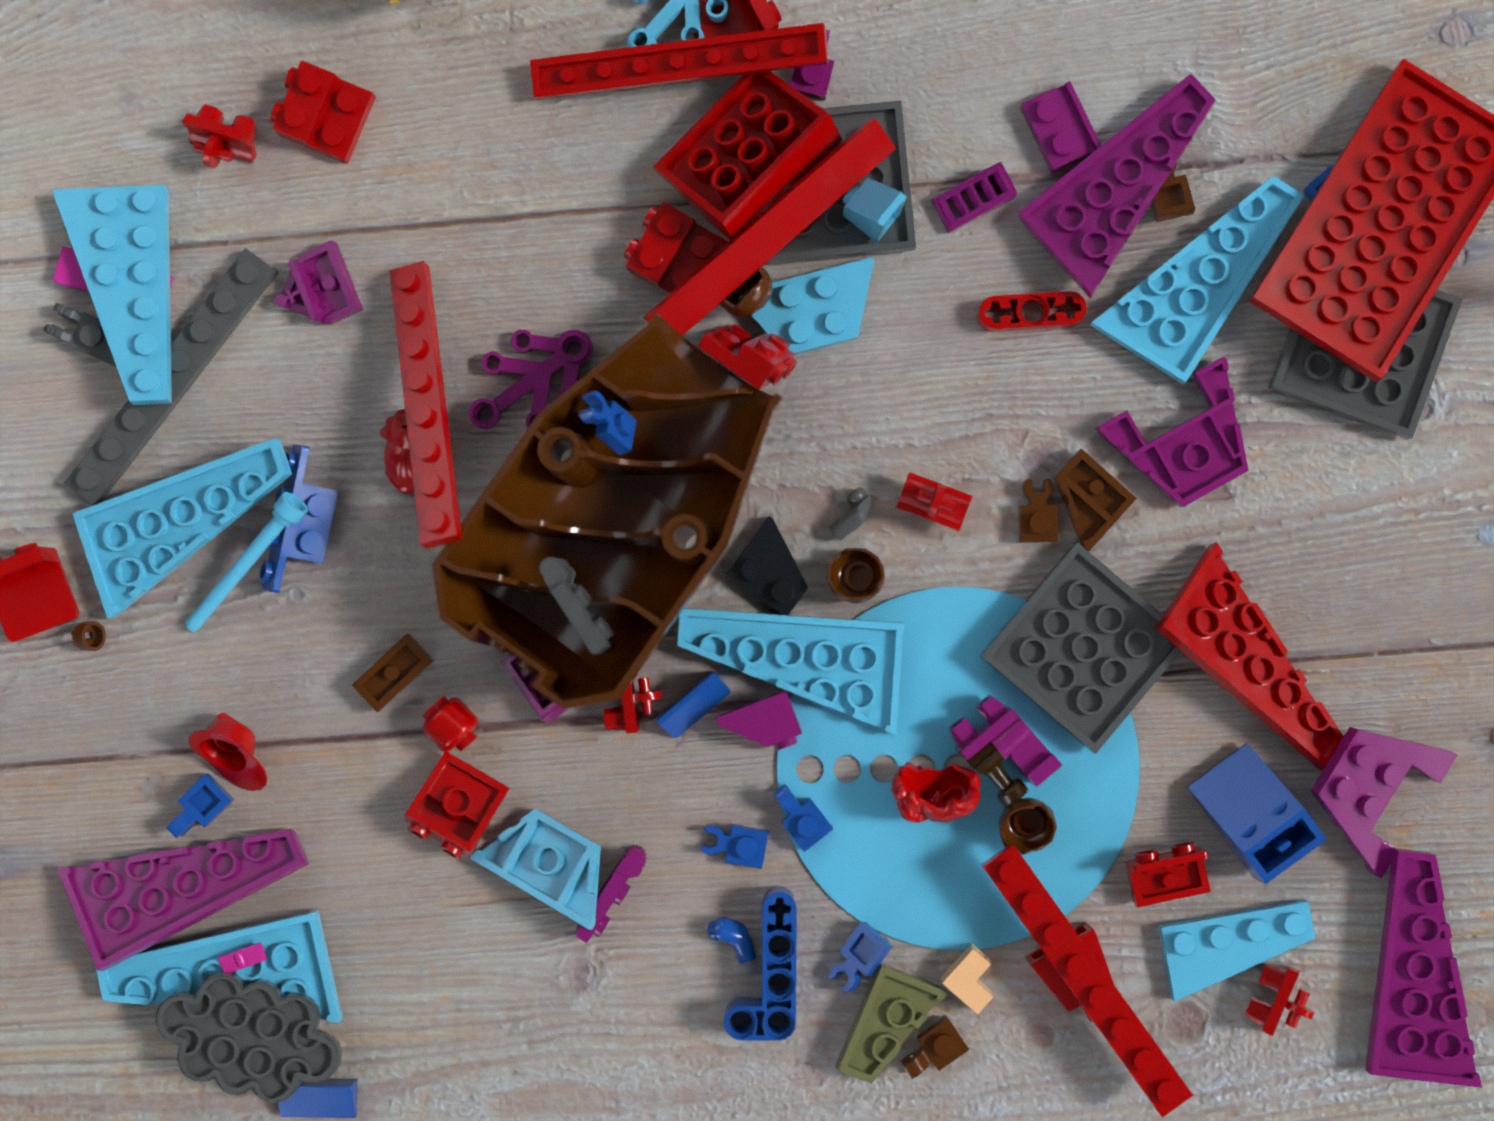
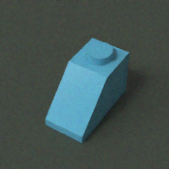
(873, 207)

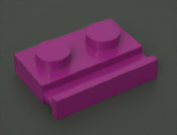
(1060, 127)

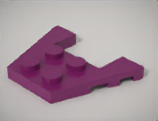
(1194, 454)
(1364, 779)

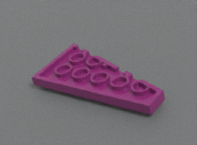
(156, 894)

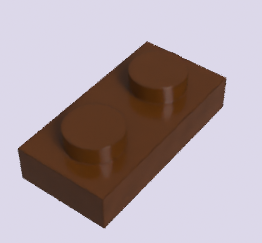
(393, 672)

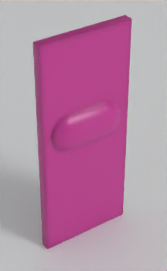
(243, 958)

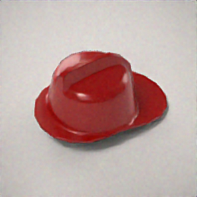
(230, 751)

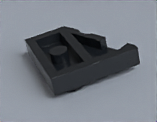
(770, 570)

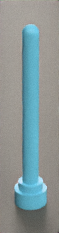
(286, 511)

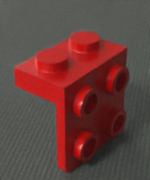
(743, 17)
(34, 592)

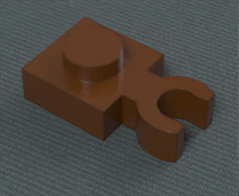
(1173, 198)
(1038, 520)

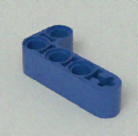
(772, 963)

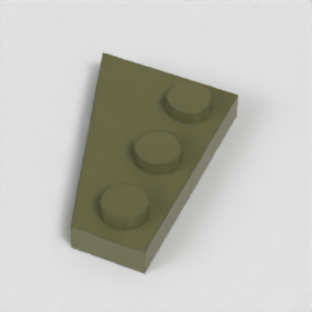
(886, 1017)

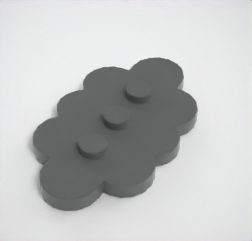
(248, 1037)

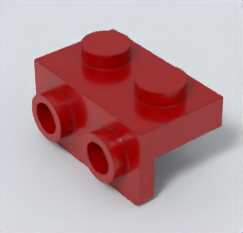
(1168, 875)

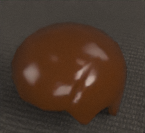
(750, 295)
(855, 575)
(1027, 825)

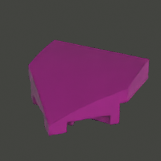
(320, 286)

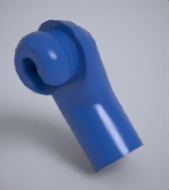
(734, 934)

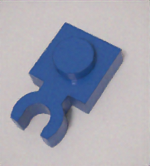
(613, 423)
(743, 845)
(863, 953)

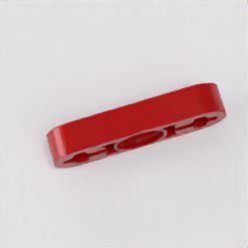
(1059, 318)

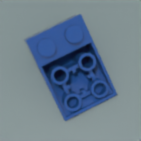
(1256, 814)

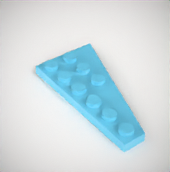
(158, 527)

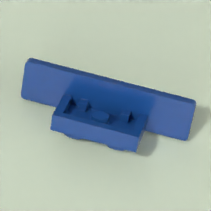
(308, 537)

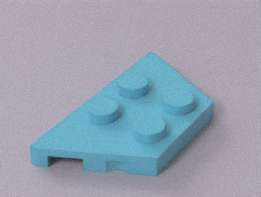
(818, 306)
(548, 864)

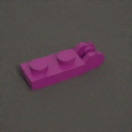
(614, 890)

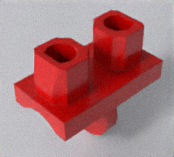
(218, 140)
(934, 501)
(627, 716)
(1270, 1014)

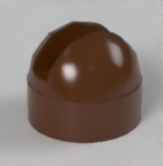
(88, 644)

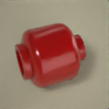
(450, 724)

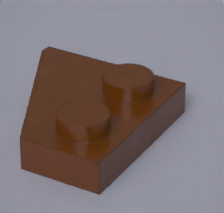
(1091, 497)

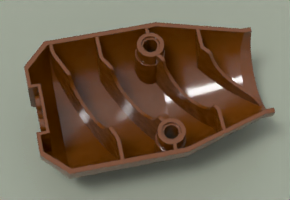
(608, 515)

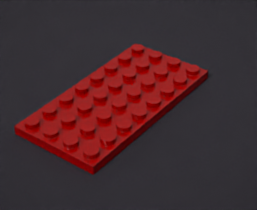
(1385, 222)

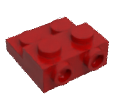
(322, 111)
(670, 248)
(755, 360)
(455, 806)

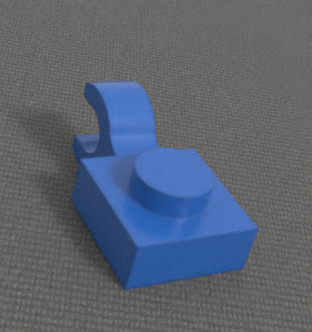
(201, 804)
(803, 820)

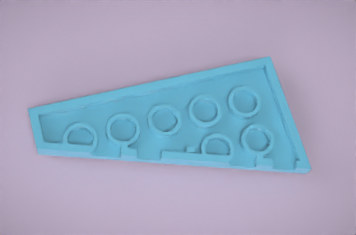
(125, 261)
(1189, 297)
(823, 659)
(295, 963)

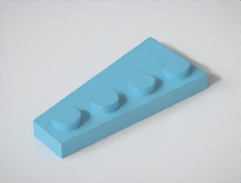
(1224, 944)

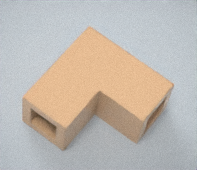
(963, 978)

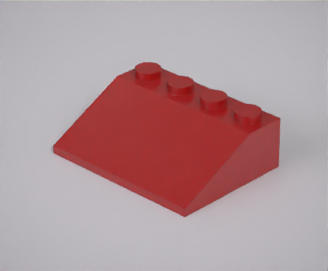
(748, 151)

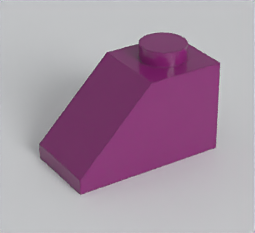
(765, 721)

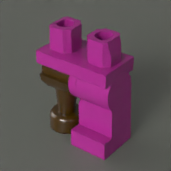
(1000, 739)

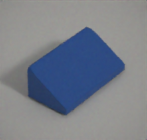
(693, 705)
(322, 1100)

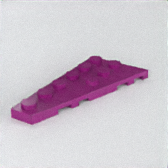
(1103, 198)
(1419, 994)

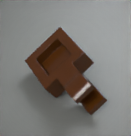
(938, 1045)

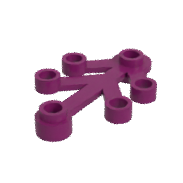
(537, 374)

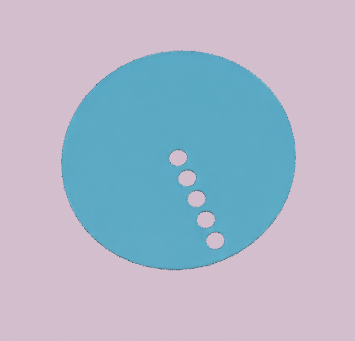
(927, 876)

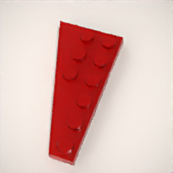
(1242, 652)

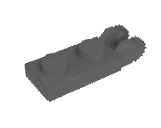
(88, 334)
(576, 605)

